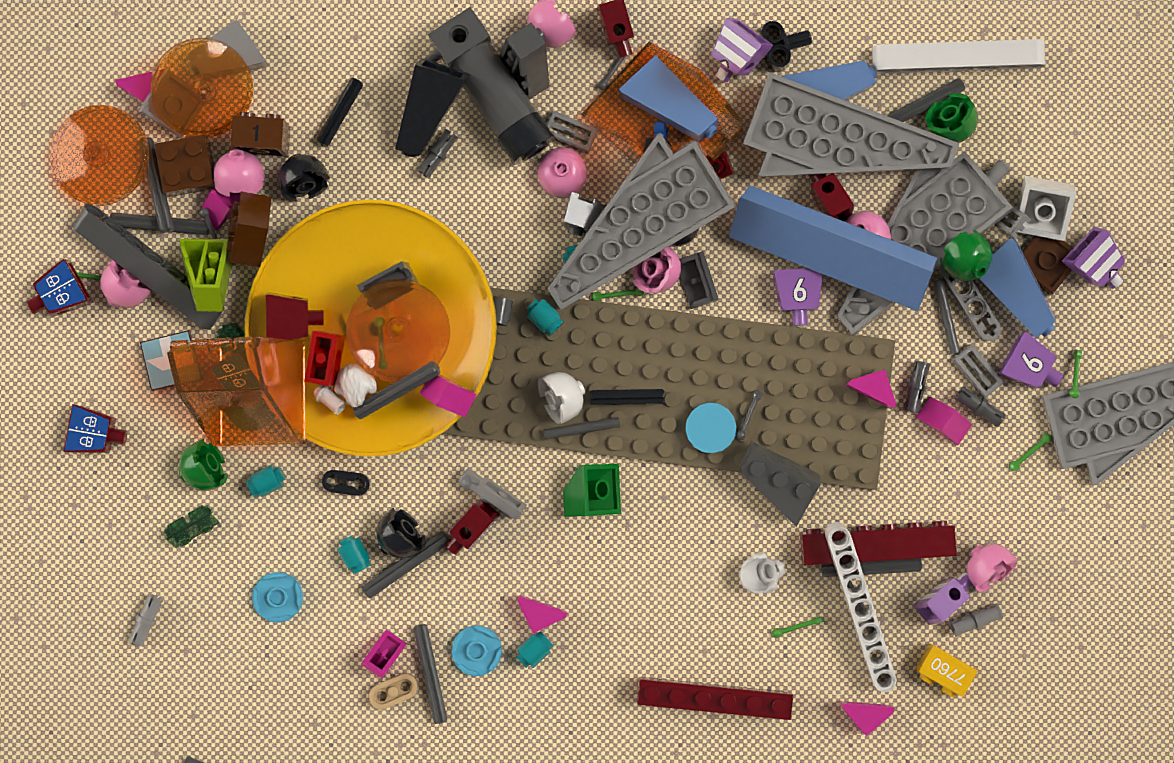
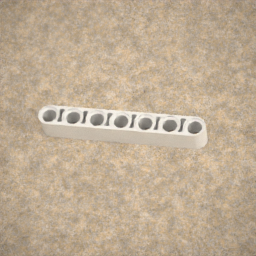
(958, 56)
(866, 617)

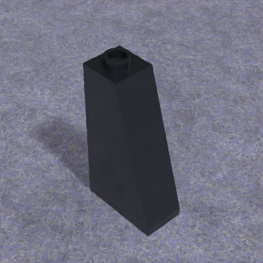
(428, 102)

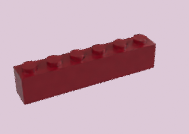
(883, 544)
(715, 698)

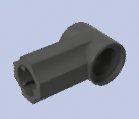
(503, 310)

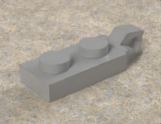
(492, 493)

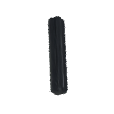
(339, 111)
(627, 397)

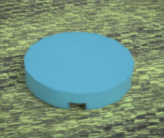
(710, 428)
(277, 597)
(476, 650)

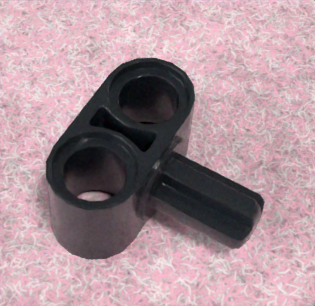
(783, 44)

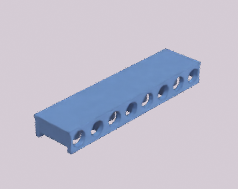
(832, 247)

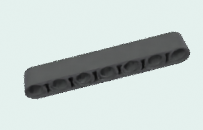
(141, 262)

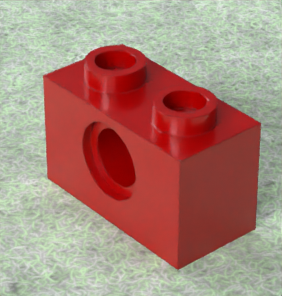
(324, 358)

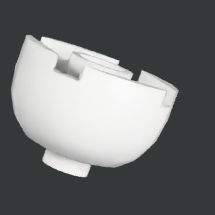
(562, 395)

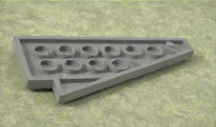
(823, 134)
(653, 208)
(927, 218)
(1111, 419)

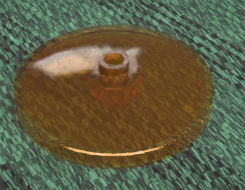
(196, 67)
(118, 161)
(392, 353)

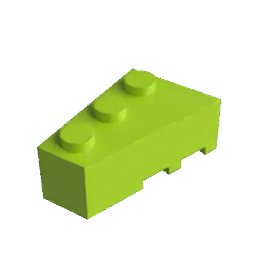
(207, 271)

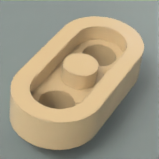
(394, 691)

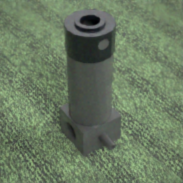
(491, 86)

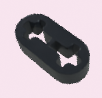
(347, 476)

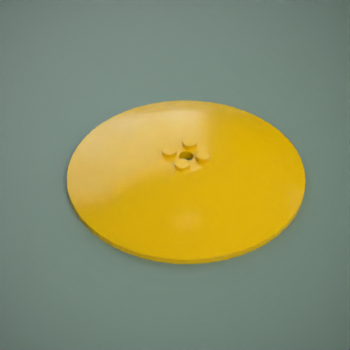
(326, 261)

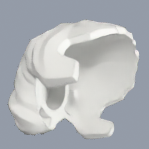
(354, 384)
(761, 573)

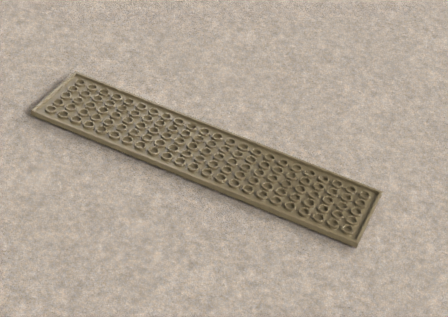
(696, 361)

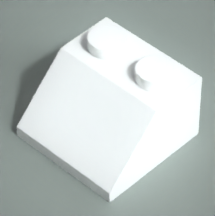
(1048, 206)

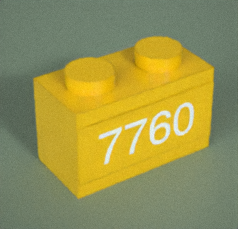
(945, 670)

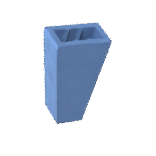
(839, 81)
(669, 100)
(1018, 289)

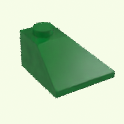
(593, 491)

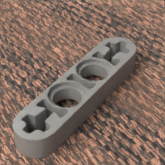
(964, 300)

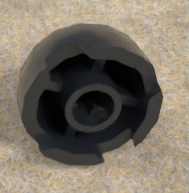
(302, 176)
(398, 535)

